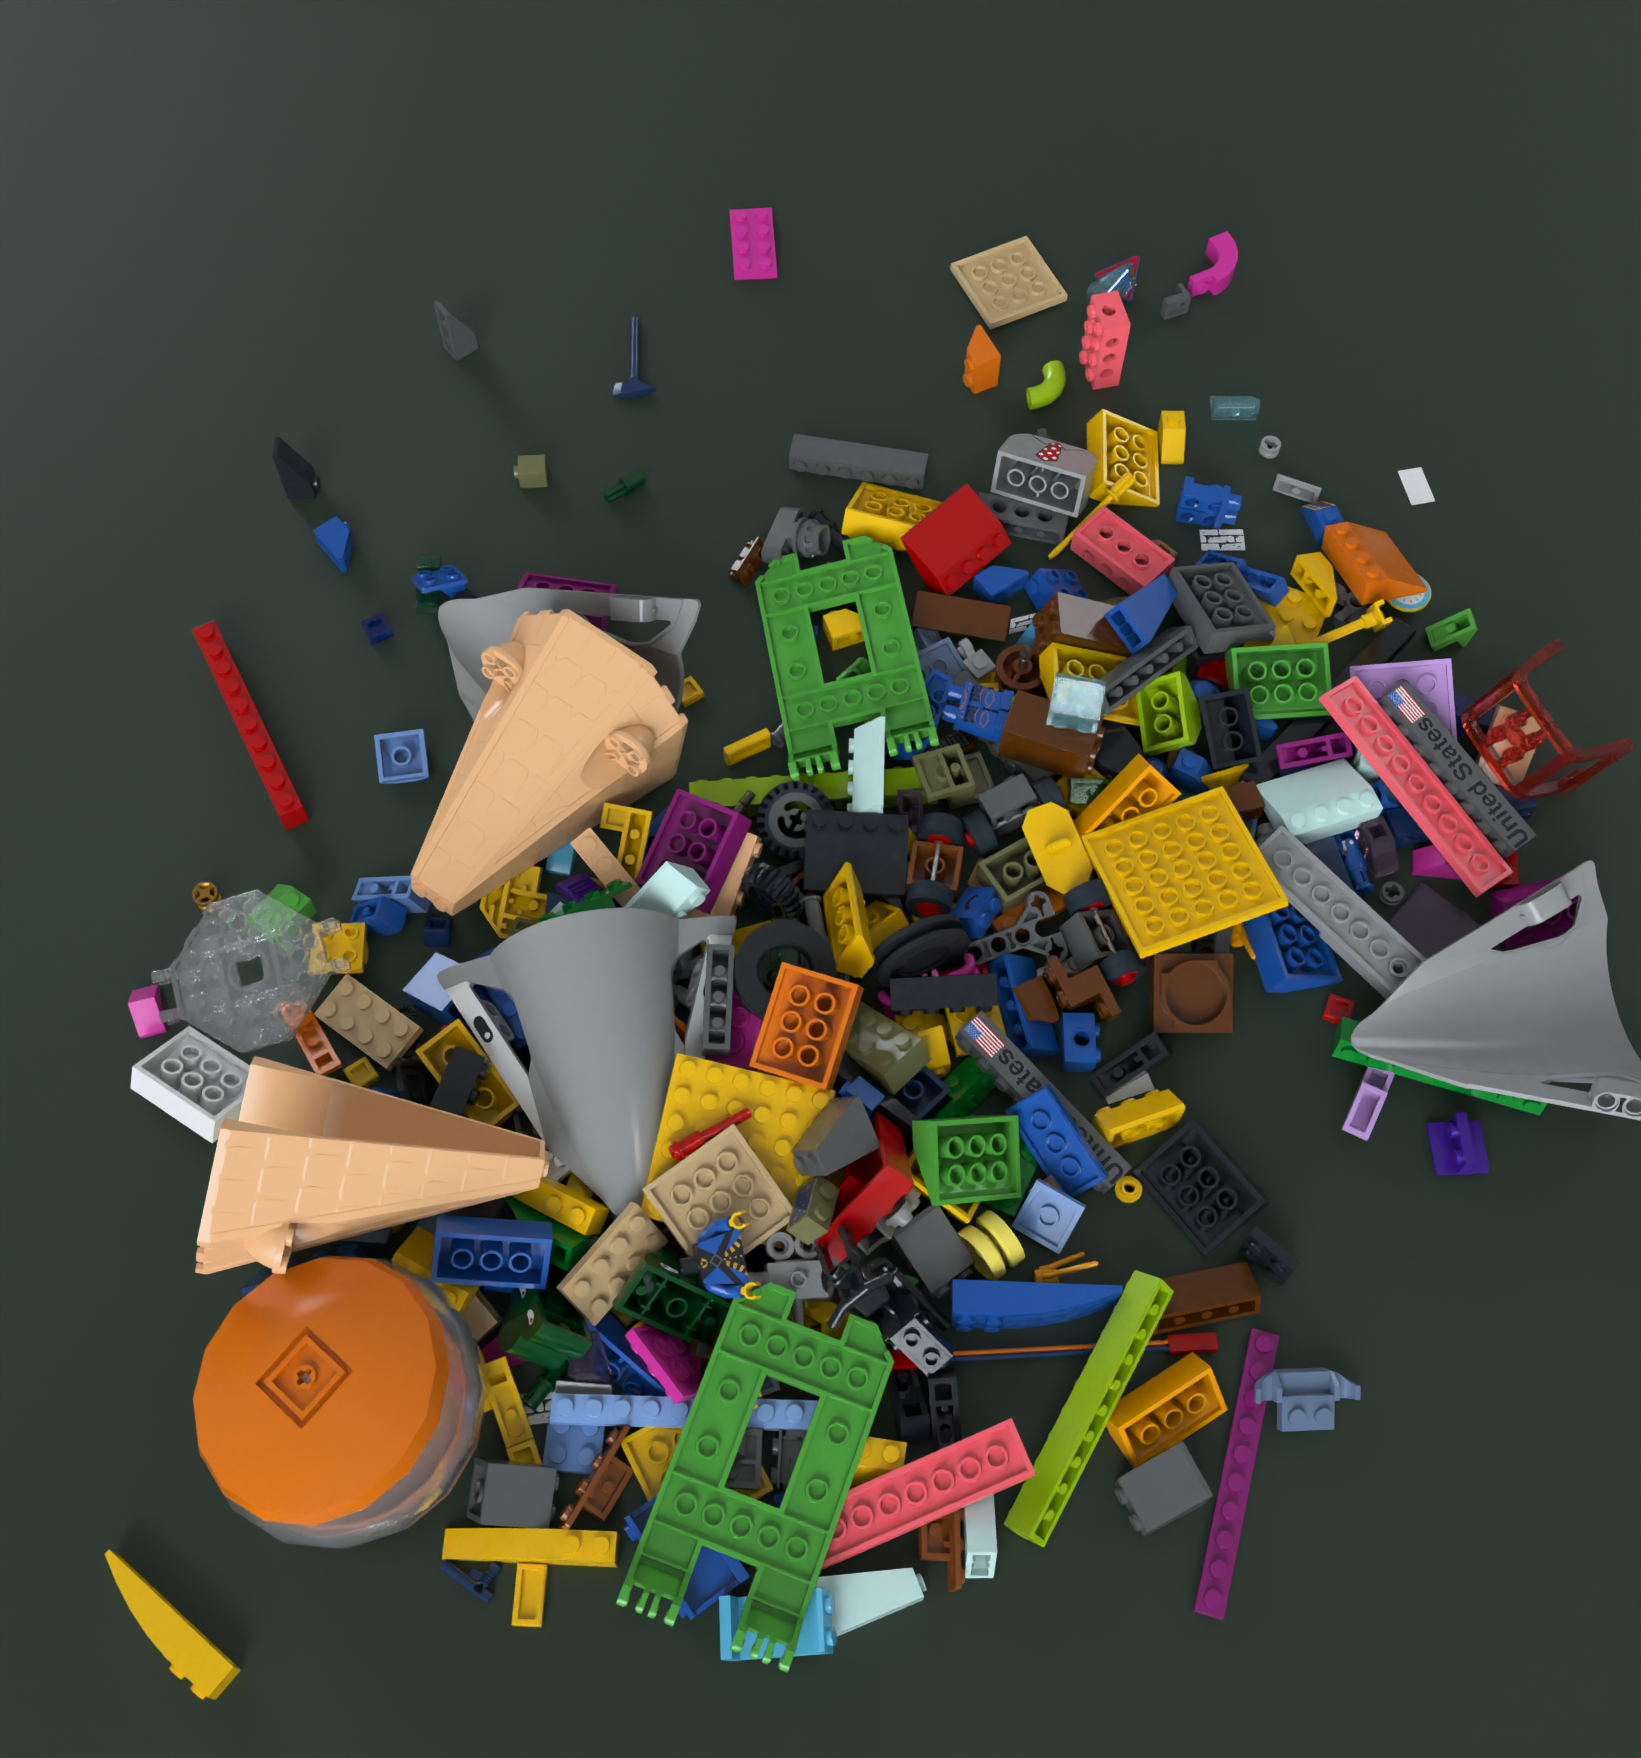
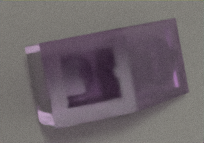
(1377, 846)

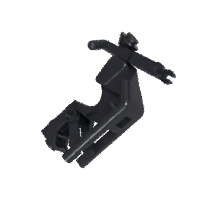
(883, 1290)

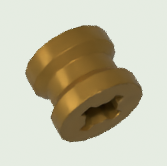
(203, 891)

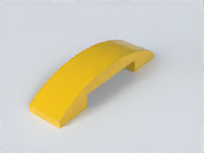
(510, 1412)

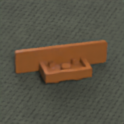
(603, 1485)
(942, 1542)

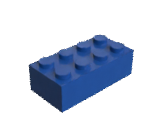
(491, 1252)

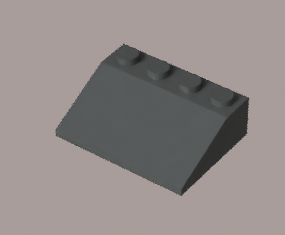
(1218, 606)

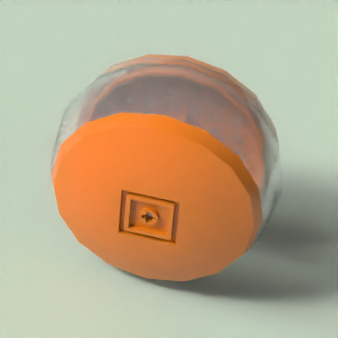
(339, 1401)

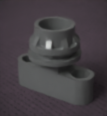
(795, 534)

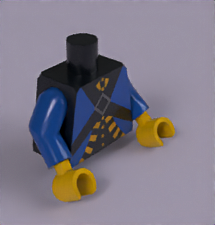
(721, 1259)

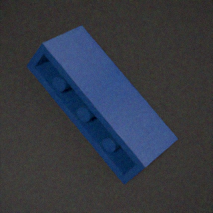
(1032, 1038)

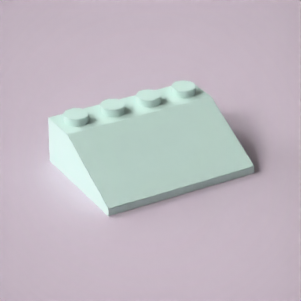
(1320, 801)

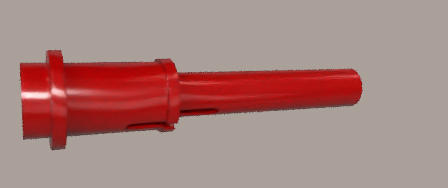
(694, 1141)

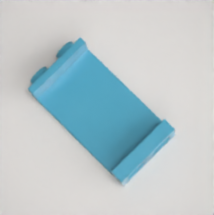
(815, 1637)

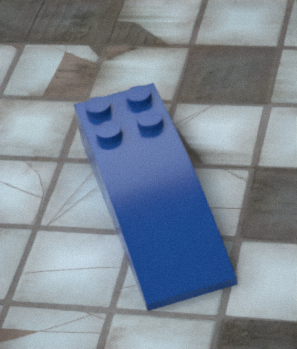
(1024, 1304)

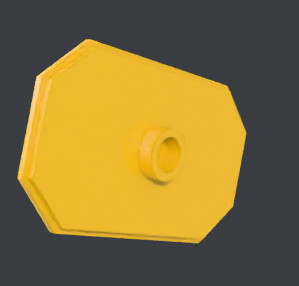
(1056, 847)

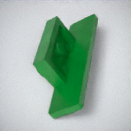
(592, 901)
(967, 1088)

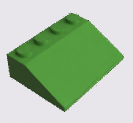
(1281, 678)
(968, 1158)

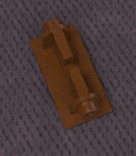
(750, 562)

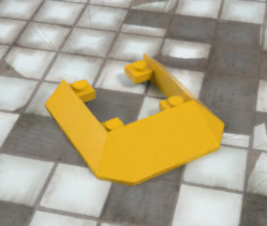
(521, 895)

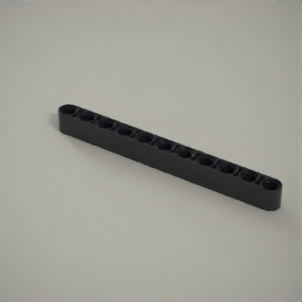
(1379, 651)

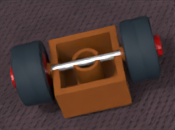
(935, 865)

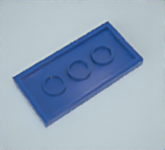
(1057, 1142)

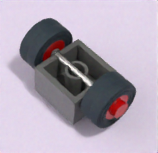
(1005, 809)
(1098, 937)

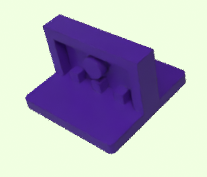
(1457, 1146)

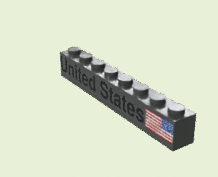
(1457, 771)
(1021, 1078)

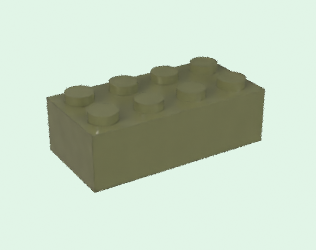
(1012, 874)
(885, 1049)

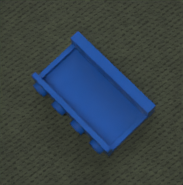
(712, 1574)

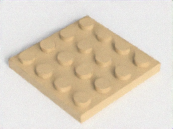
(1008, 282)
(715, 1185)

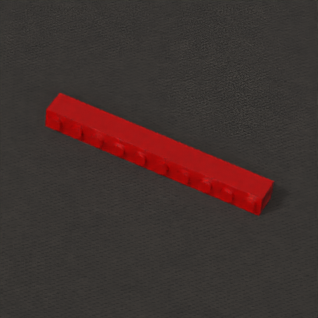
(250, 726)

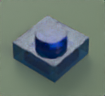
(376, 629)

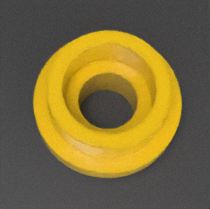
(1125, 1196)

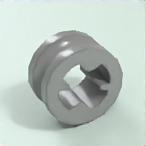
(1272, 441)

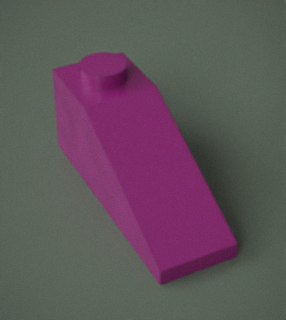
(1314, 750)

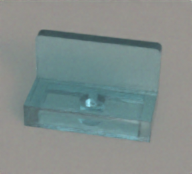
(1234, 407)

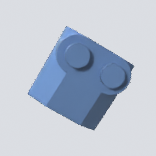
(402, 756)

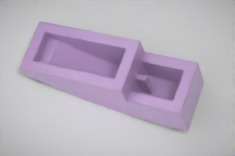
(1367, 1102)

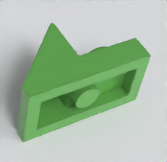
(1453, 629)

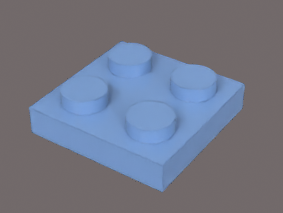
(1048, 1216)
(573, 1447)

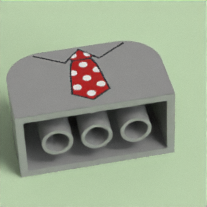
(1044, 473)

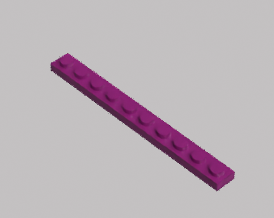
(1235, 1479)

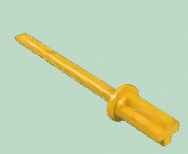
(1113, 494)

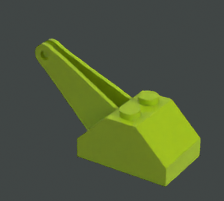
(1168, 712)

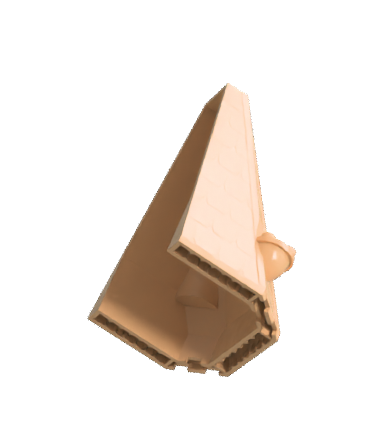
(553, 740)
(342, 1161)

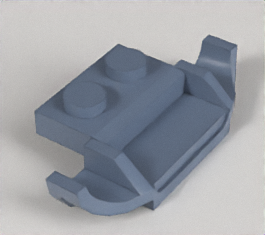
(1305, 1396)

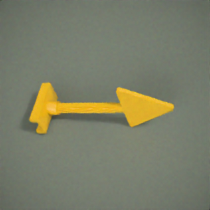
(1373, 618)

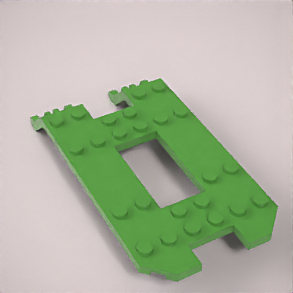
(892, 687)
(784, 1541)

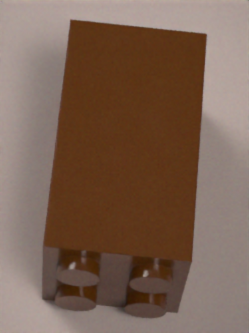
(1078, 624)
(1053, 749)

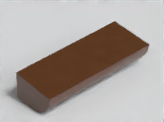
(961, 616)
(1210, 1297)

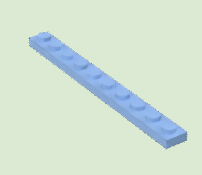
(665, 1413)

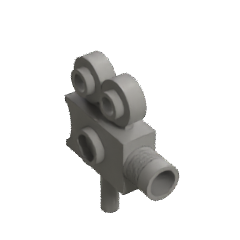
(889, 1224)
(796, 1275)

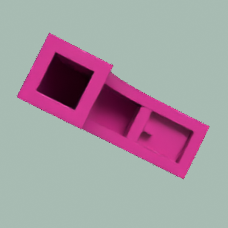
(1224, 256)

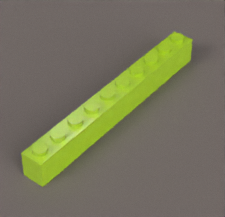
(834, 786)
(1089, 1408)

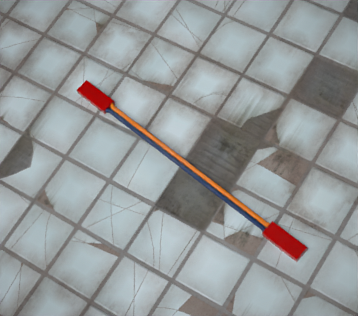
(1176, 1345)

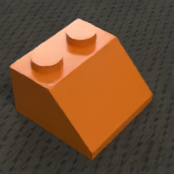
(981, 362)

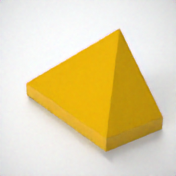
(1224, 777)

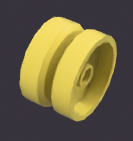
(992, 1245)

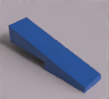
(1266, 586)

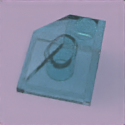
(1117, 279)

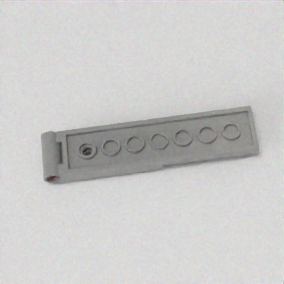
(1340, 914)

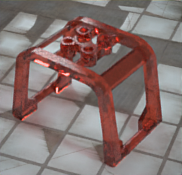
(1531, 786)

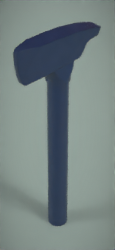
(634, 386)

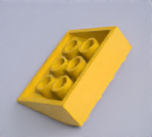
(1124, 448)
(884, 514)
(1086, 664)

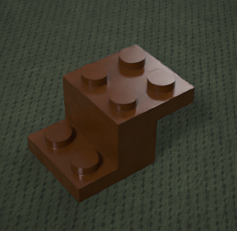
(1081, 990)

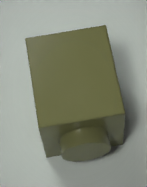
(531, 471)

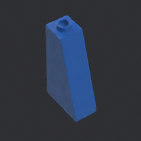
(1142, 613)

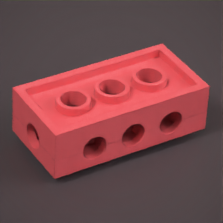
(1104, 340)
(1120, 551)

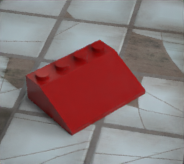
(955, 541)

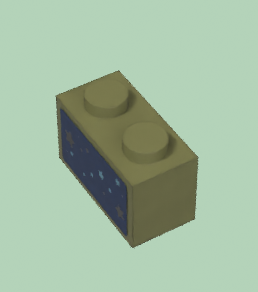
(813, 1209)

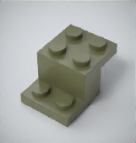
(952, 775)

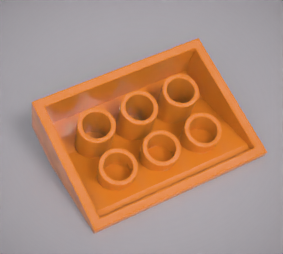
(1370, 563)
(806, 1026)

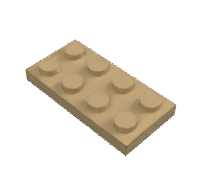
(368, 1022)
(610, 1263)

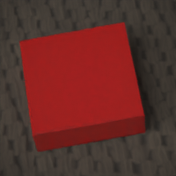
(1336, 1008)

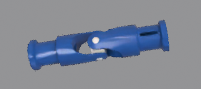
(1354, 862)

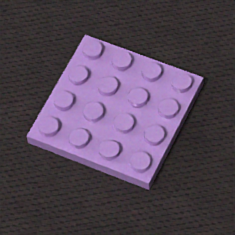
(1428, 678)

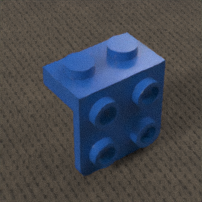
(1048, 582)

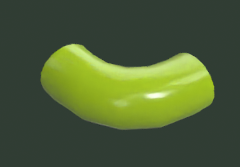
(1050, 388)

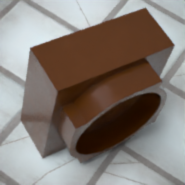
(1191, 992)

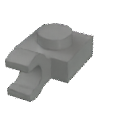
(976, 663)

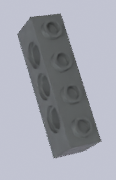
(1027, 520)
(718, 1000)

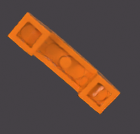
(317, 1047)

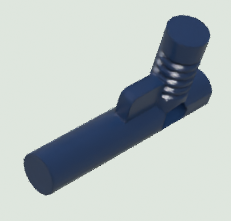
(474, 1578)

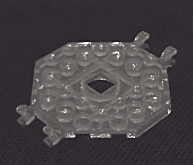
(209, 980)

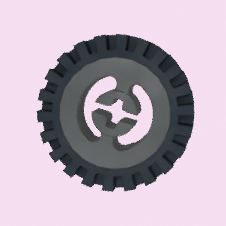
(773, 807)

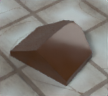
(1038, 1000)

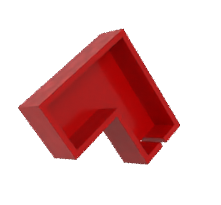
(870, 1187)

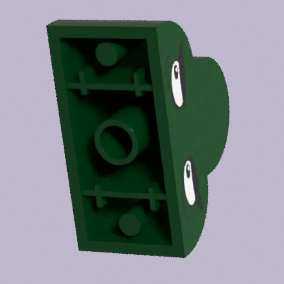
(670, 1301)
(543, 1327)

